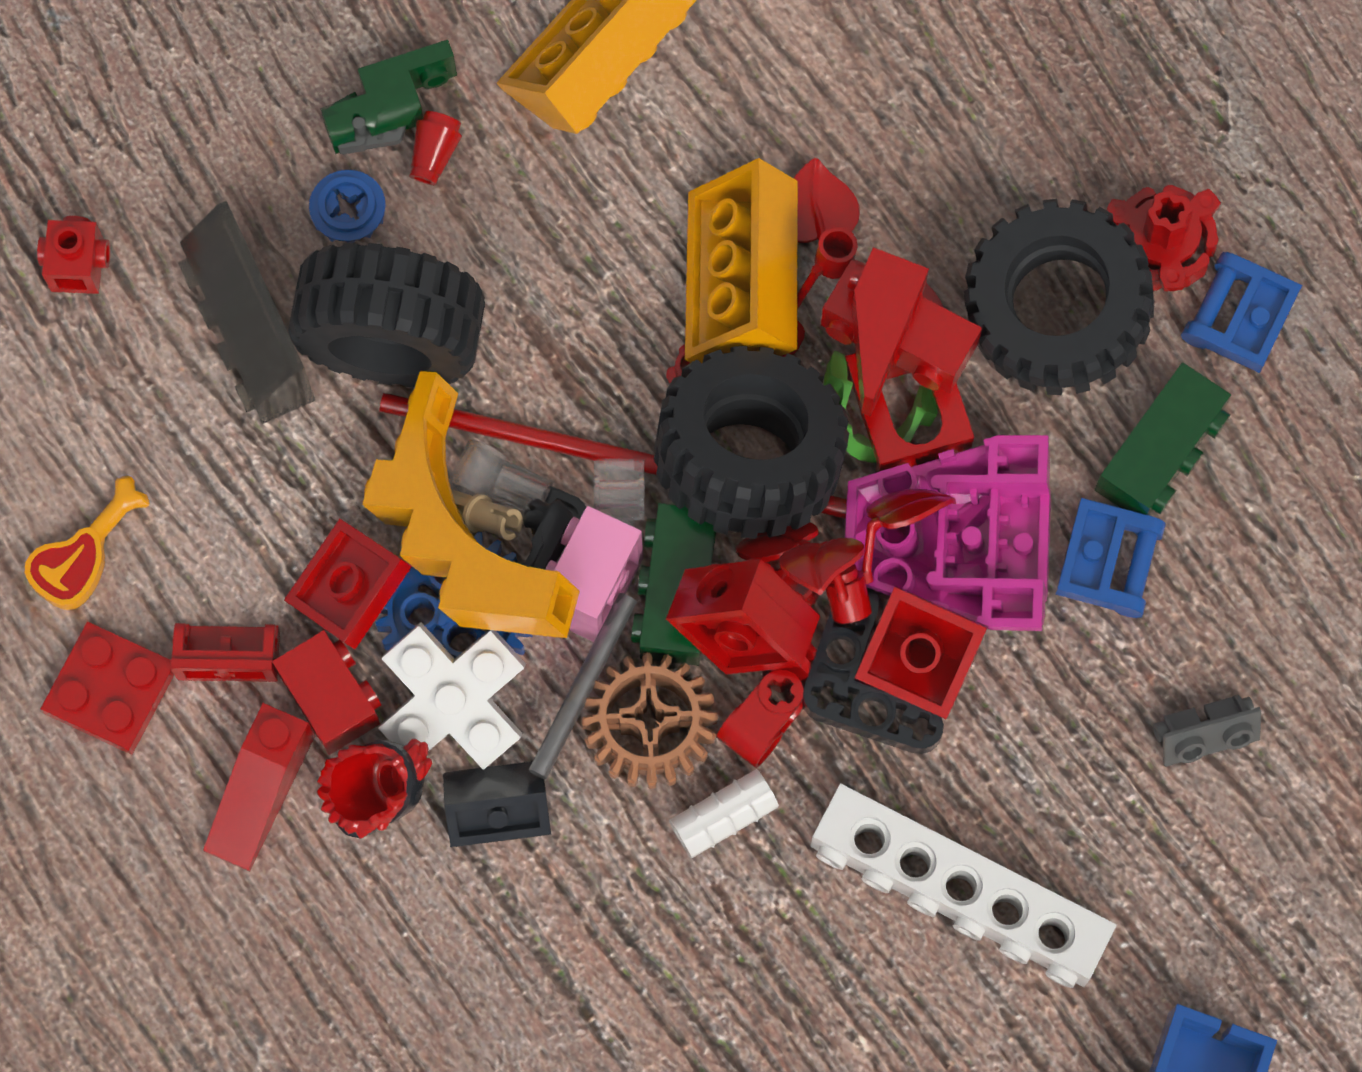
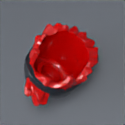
(373, 785)

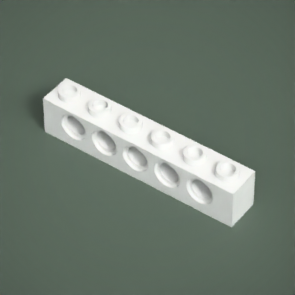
(1083, 930)

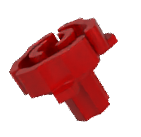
(1171, 231)

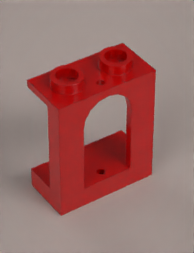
(890, 448)

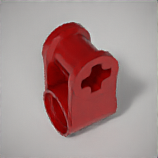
(758, 724)

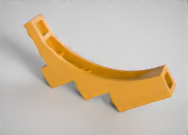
(416, 493)

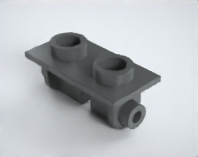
(1230, 725)

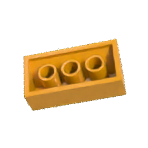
(588, 57)
(742, 262)

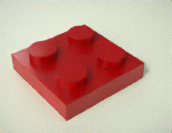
(347, 583)
(109, 688)

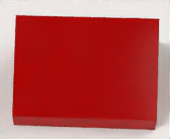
(921, 652)

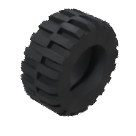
(1047, 237)
(386, 314)
(758, 392)

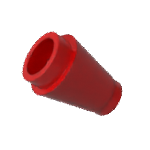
(433, 146)

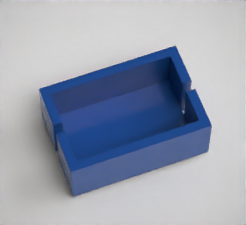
(1189, 1045)

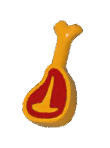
(71, 569)

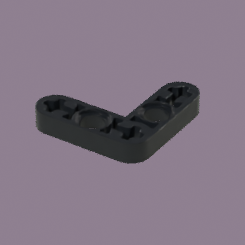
(842, 681)

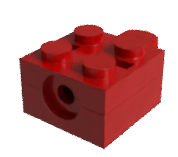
(745, 618)

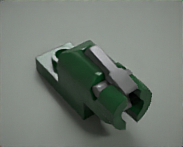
(388, 99)

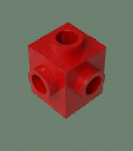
(73, 255)

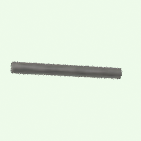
(582, 686)

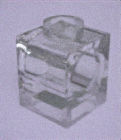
(620, 489)

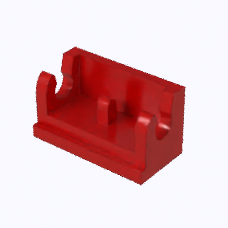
(225, 653)

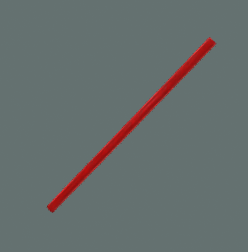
(553, 441)

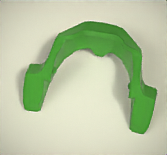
(859, 446)

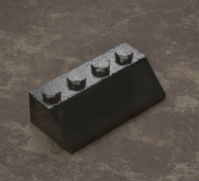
(245, 315)

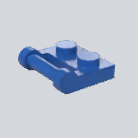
(1255, 319)
(1094, 554)

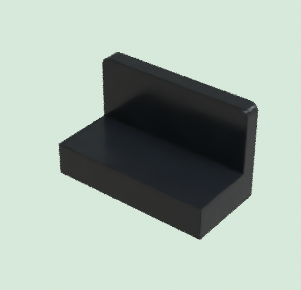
(495, 804)

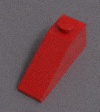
(882, 310)
(258, 785)

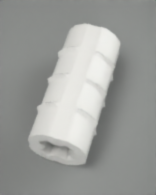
(723, 813)

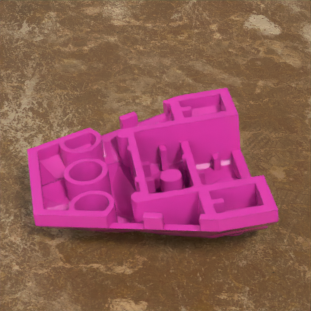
(975, 555)

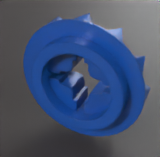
(353, 187)

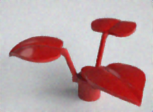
(829, 214)
(832, 562)

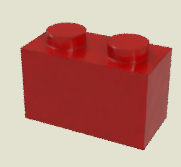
(327, 691)

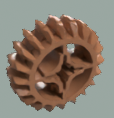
(626, 720)

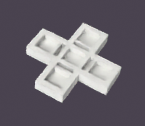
(453, 693)

